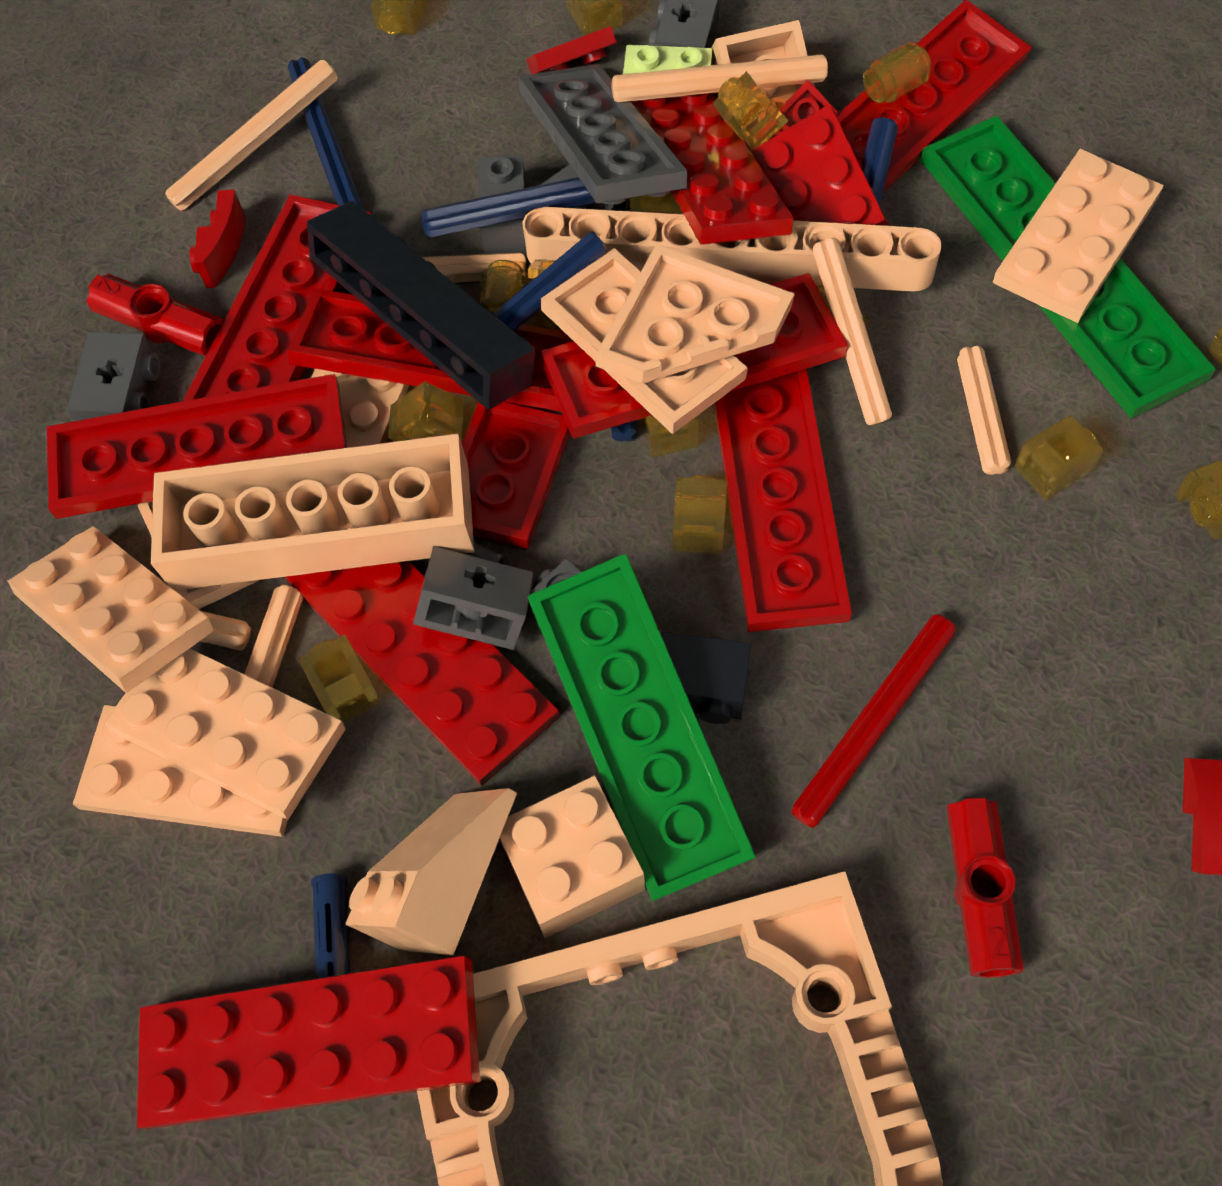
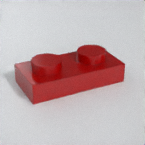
(588, 47)

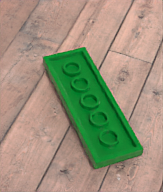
(640, 727)

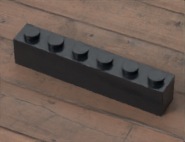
(422, 304)

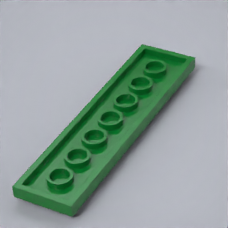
(1124, 331)

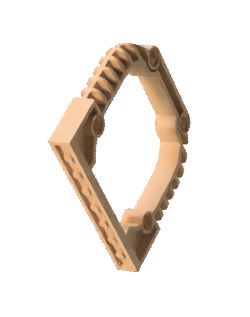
(801, 933)

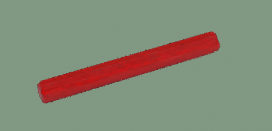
(873, 721)

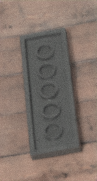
(602, 138)

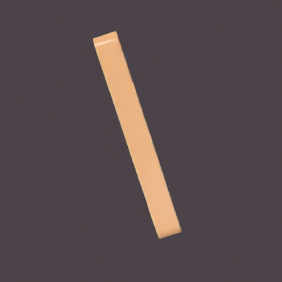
(873, 254)

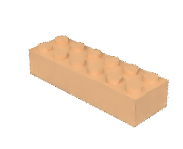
(311, 512)

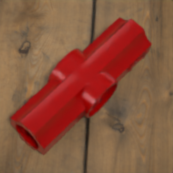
(153, 313)
(987, 922)

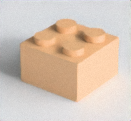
(571, 856)

